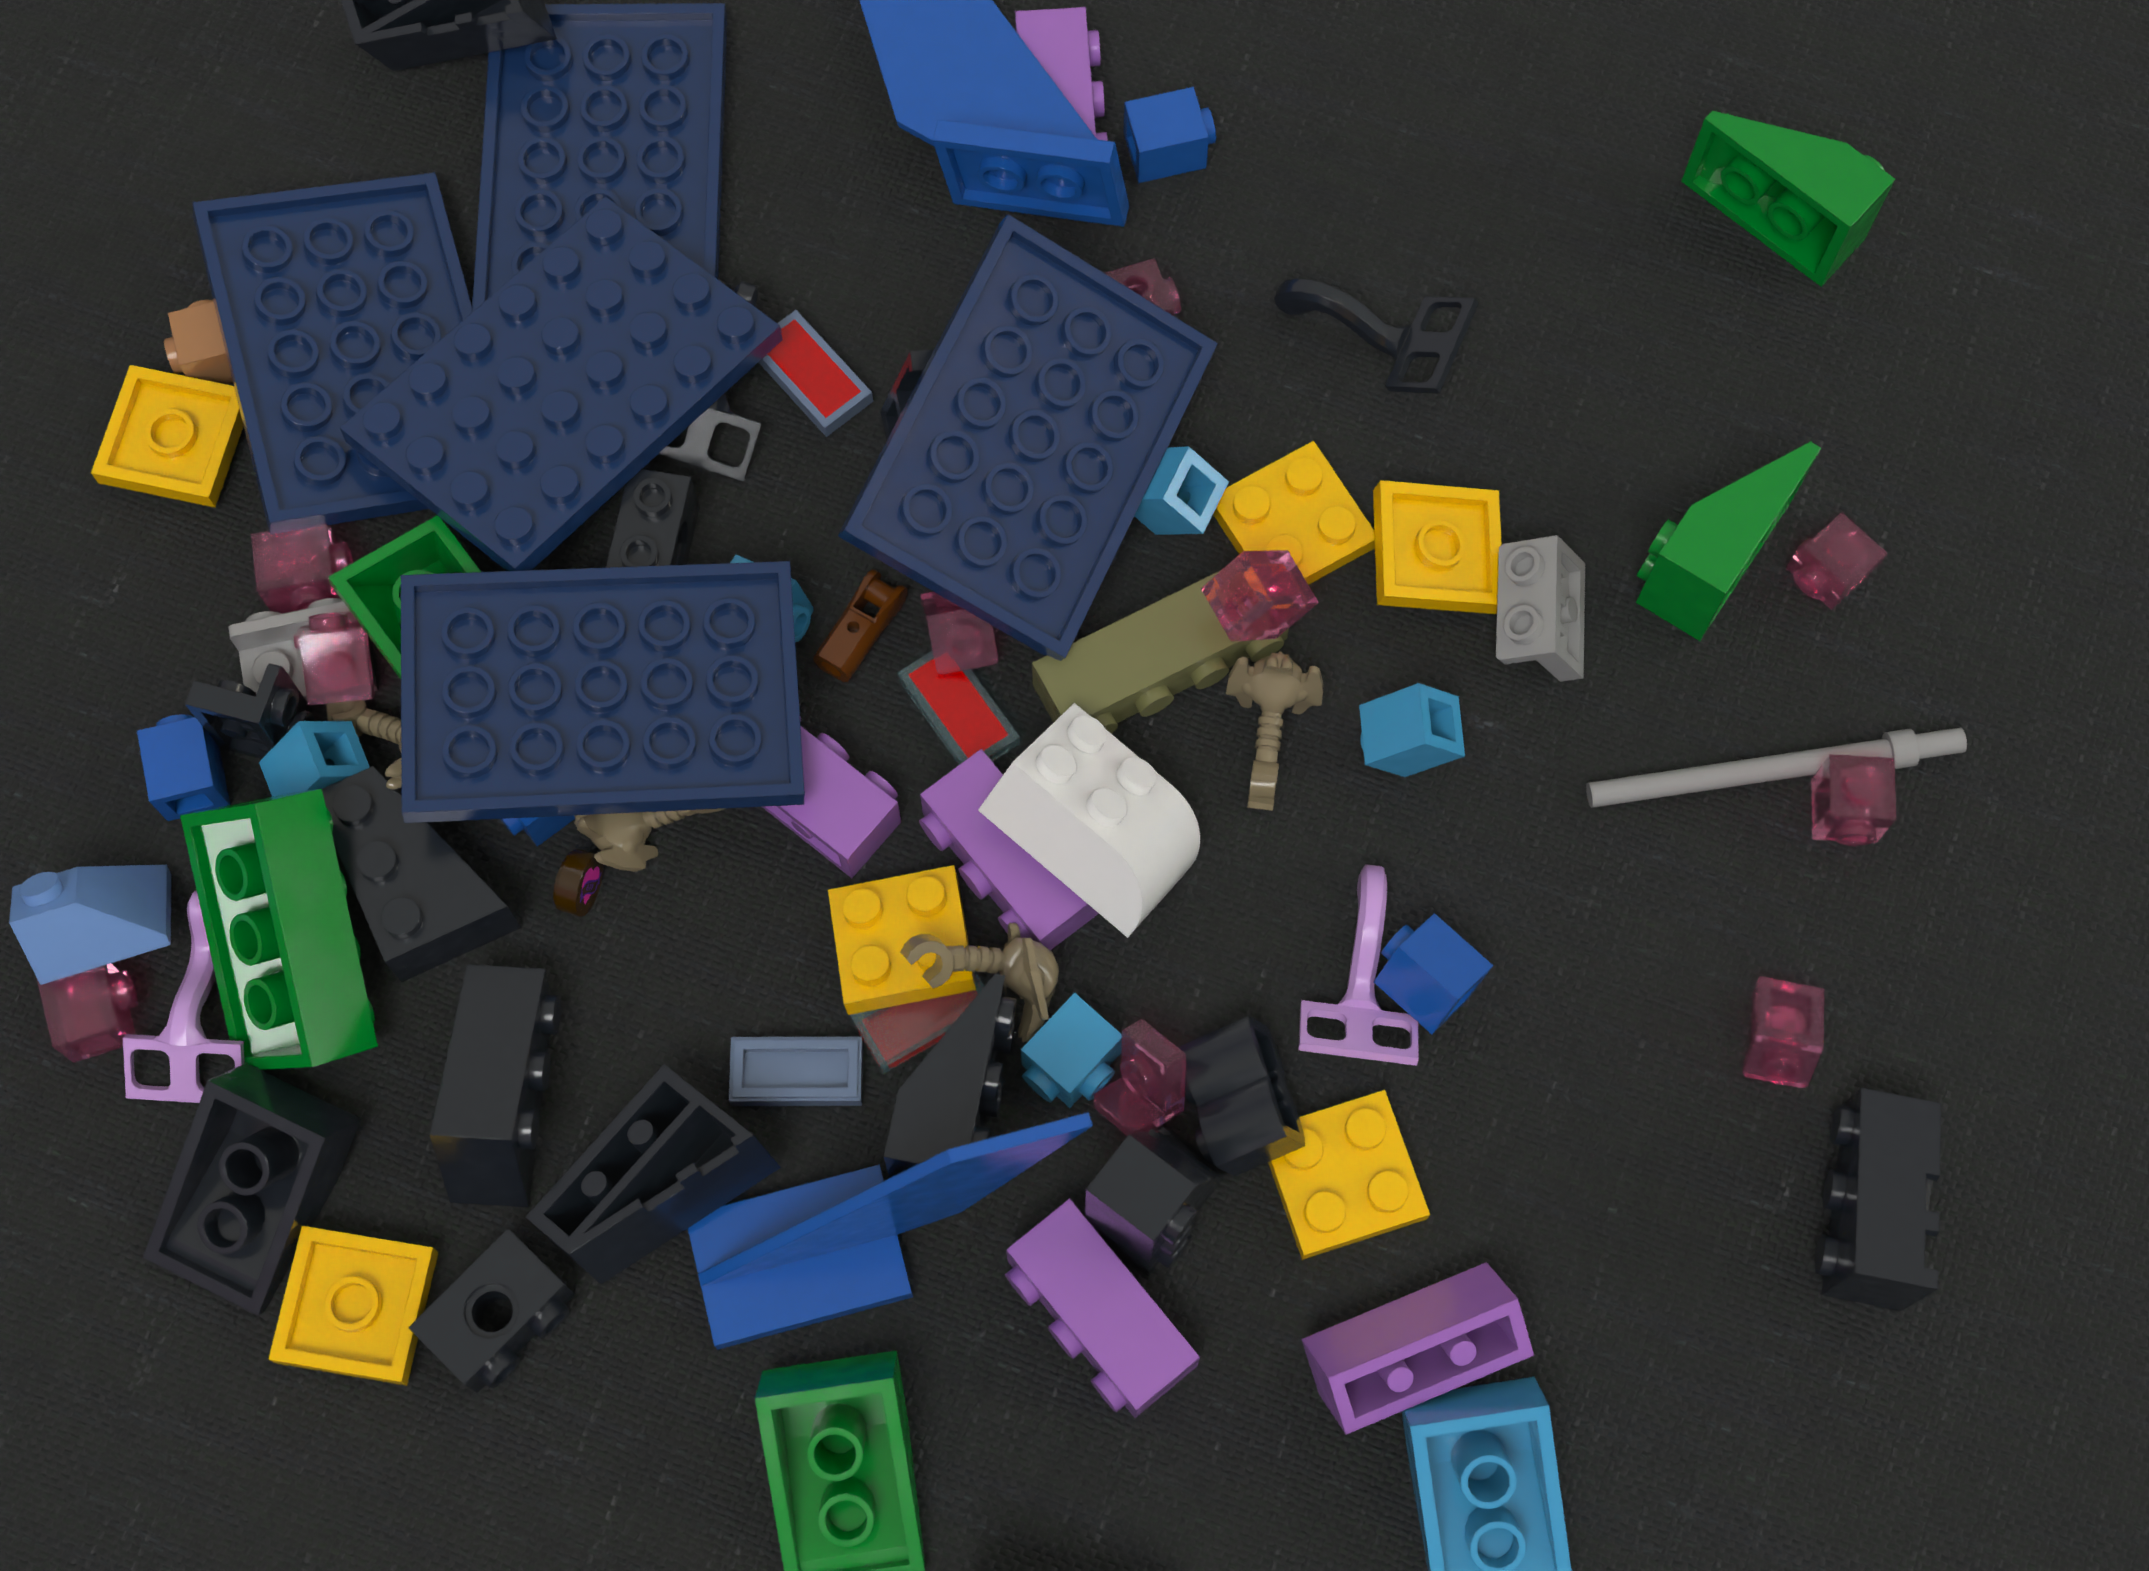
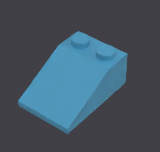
(1487, 1479)

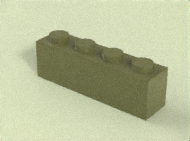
(1145, 660)

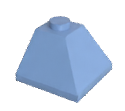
(90, 917)

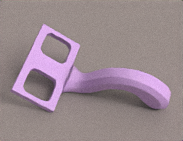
(1359, 1006)
(183, 1036)

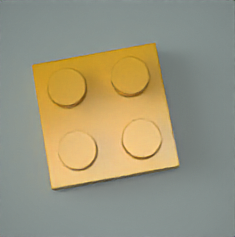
(170, 436)
(1299, 509)
(1436, 546)
(875, 923)
(1348, 1177)
(353, 1305)

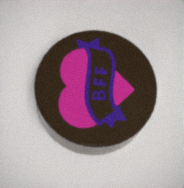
(577, 883)

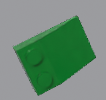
(1789, 189)
(1709, 551)
(841, 1465)

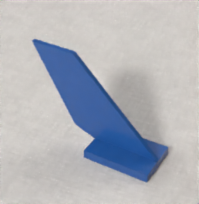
(992, 112)
(836, 1240)

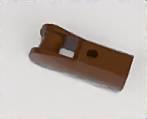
(857, 631)

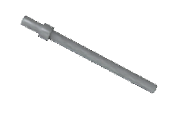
(1901, 745)

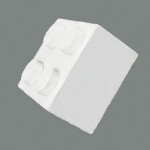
(1097, 818)

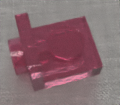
(1835, 561)
(957, 636)
(335, 659)
(1785, 1032)
(1149, 1084)

